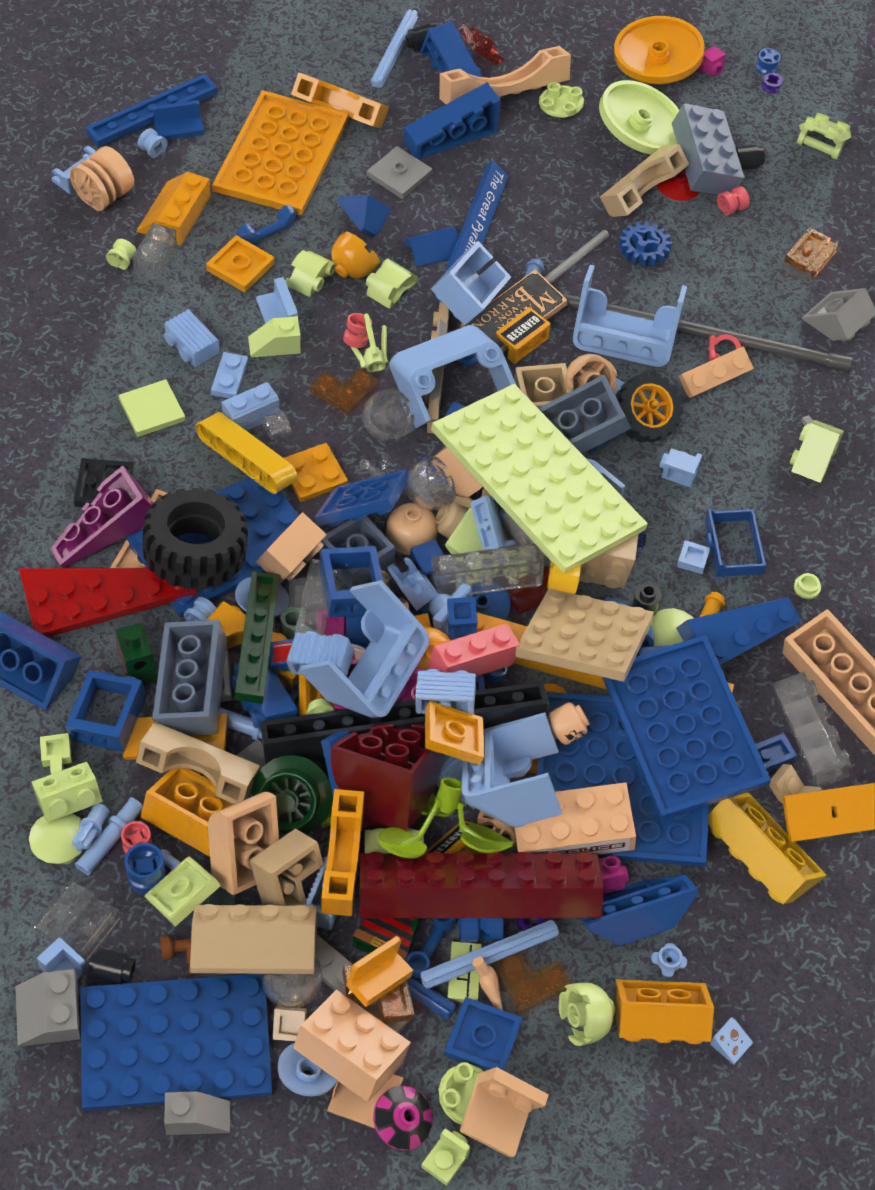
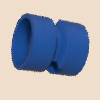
(144, 867)
(473, 928)

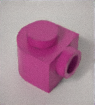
(712, 62)
(613, 874)

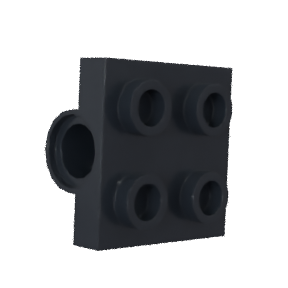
(92, 474)

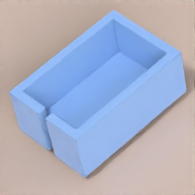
(464, 289)

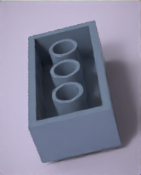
(708, 148)
(588, 414)
(190, 676)

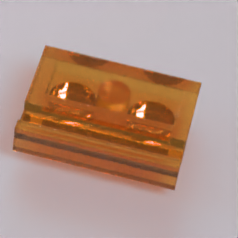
(811, 252)

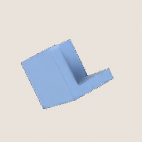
(61, 957)

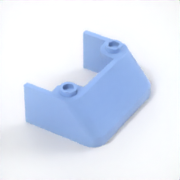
(622, 334)
(414, 365)
(386, 663)
(507, 756)

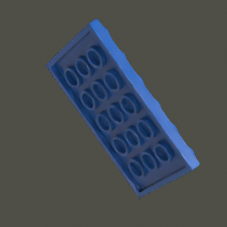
(266, 519)
(686, 728)
(174, 1039)

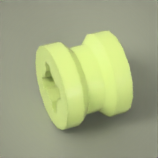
(121, 254)

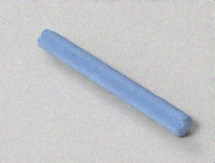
(394, 49)
(490, 954)

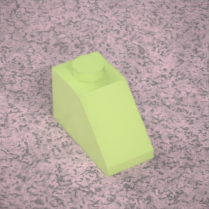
(276, 337)

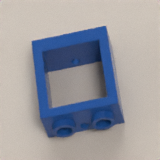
(342, 602)
(100, 734)

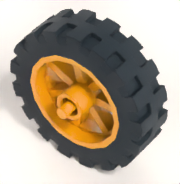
(668, 399)

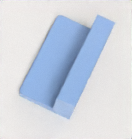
(277, 304)

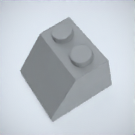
(841, 314)
(48, 1008)

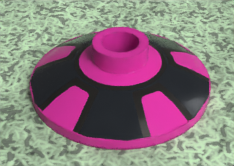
(390, 1119)

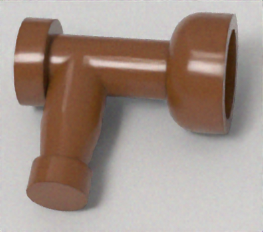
(170, 947)

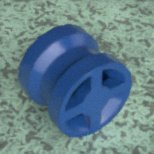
(768, 61)

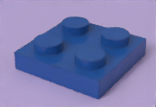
(483, 1035)

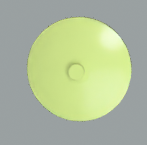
(638, 115)

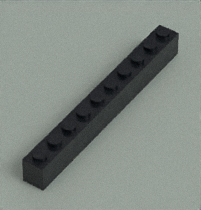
(304, 733)

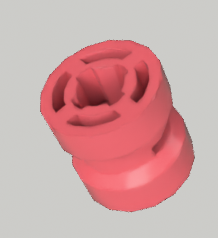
(735, 200)
(356, 331)
(134, 834)

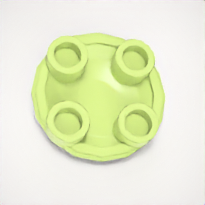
(561, 100)
(665, 625)
(53, 840)
(457, 1089)

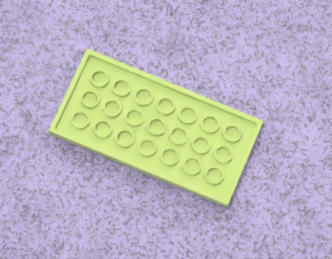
(539, 478)

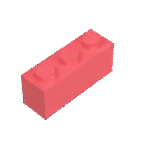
(476, 652)

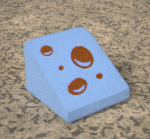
(731, 1041)

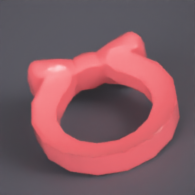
(713, 341)

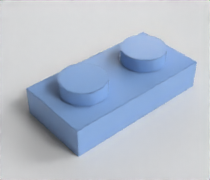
(229, 375)

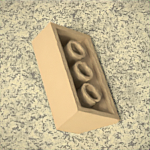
(253, 939)

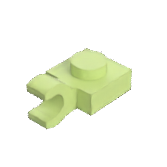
(55, 751)

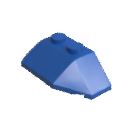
(643, 909)

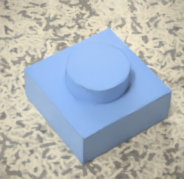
(693, 557)

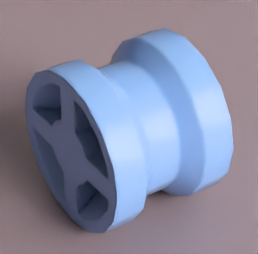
(152, 143)
(201, 611)

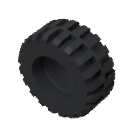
(194, 563)

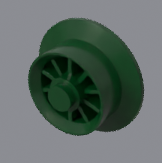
(300, 792)

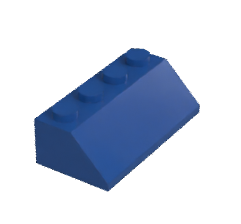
(33, 663)

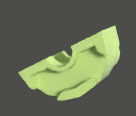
(309, 272)
(389, 283)

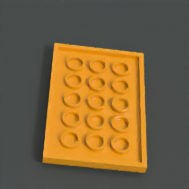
(281, 152)

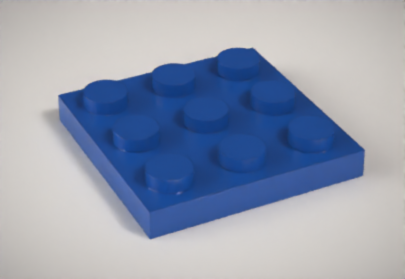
(362, 498)

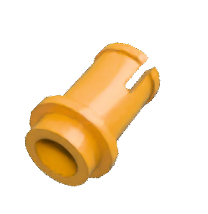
(713, 604)

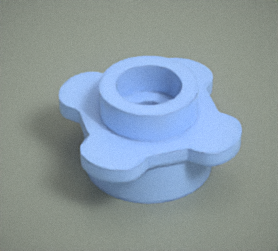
(672, 952)

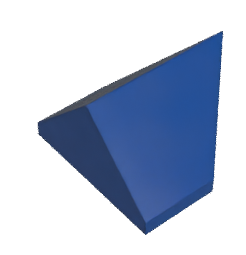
(365, 213)

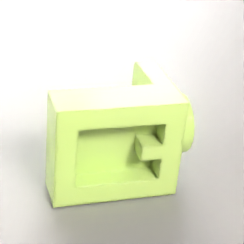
(447, 1156)

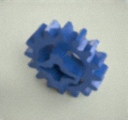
(645, 244)

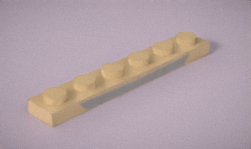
(441, 321)

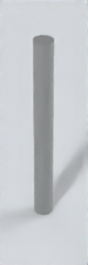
(577, 256)

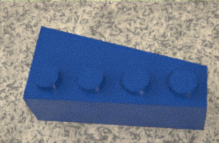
(455, 123)
(741, 628)

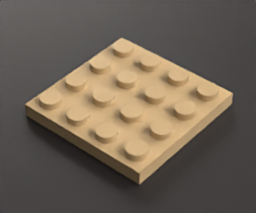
(585, 634)

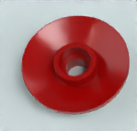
(677, 188)

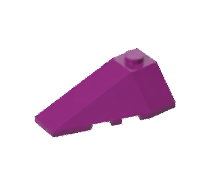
(109, 518)

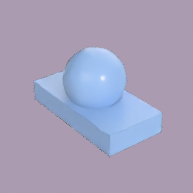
(438, 607)

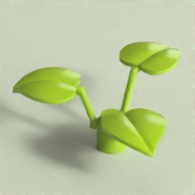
(447, 801)

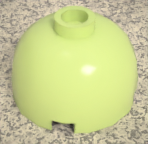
(587, 1007)

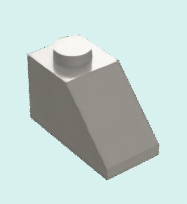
(195, 1114)

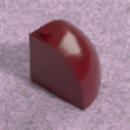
(390, 770)

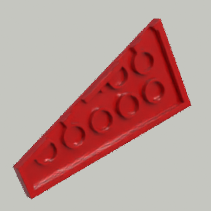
(82, 597)

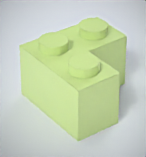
(817, 449)

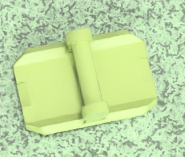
(837, 132)

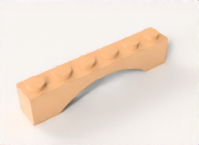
(544, 68)

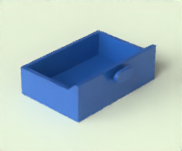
(734, 515)

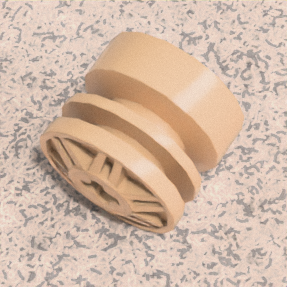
(102, 178)

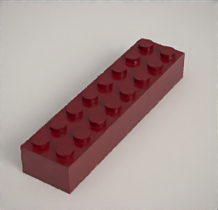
(481, 885)

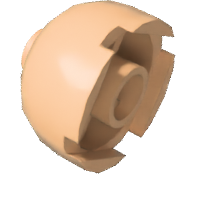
(588, 368)
(410, 527)

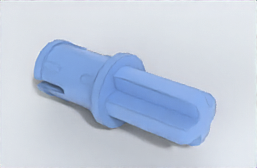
(90, 827)

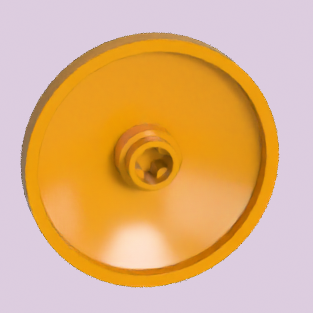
(659, 49)

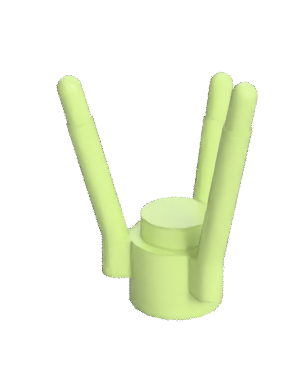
(373, 358)

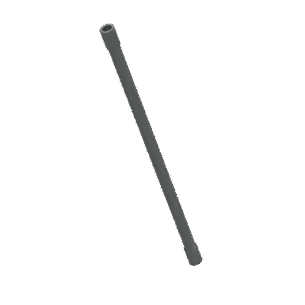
(829, 359)

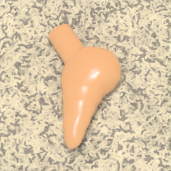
(488, 981)

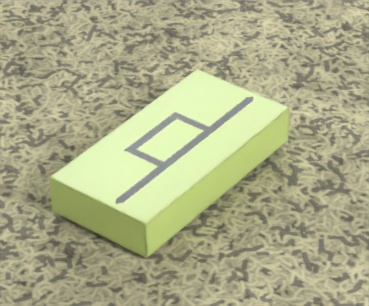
(467, 984)

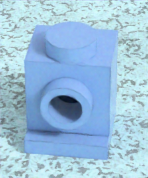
(680, 467)

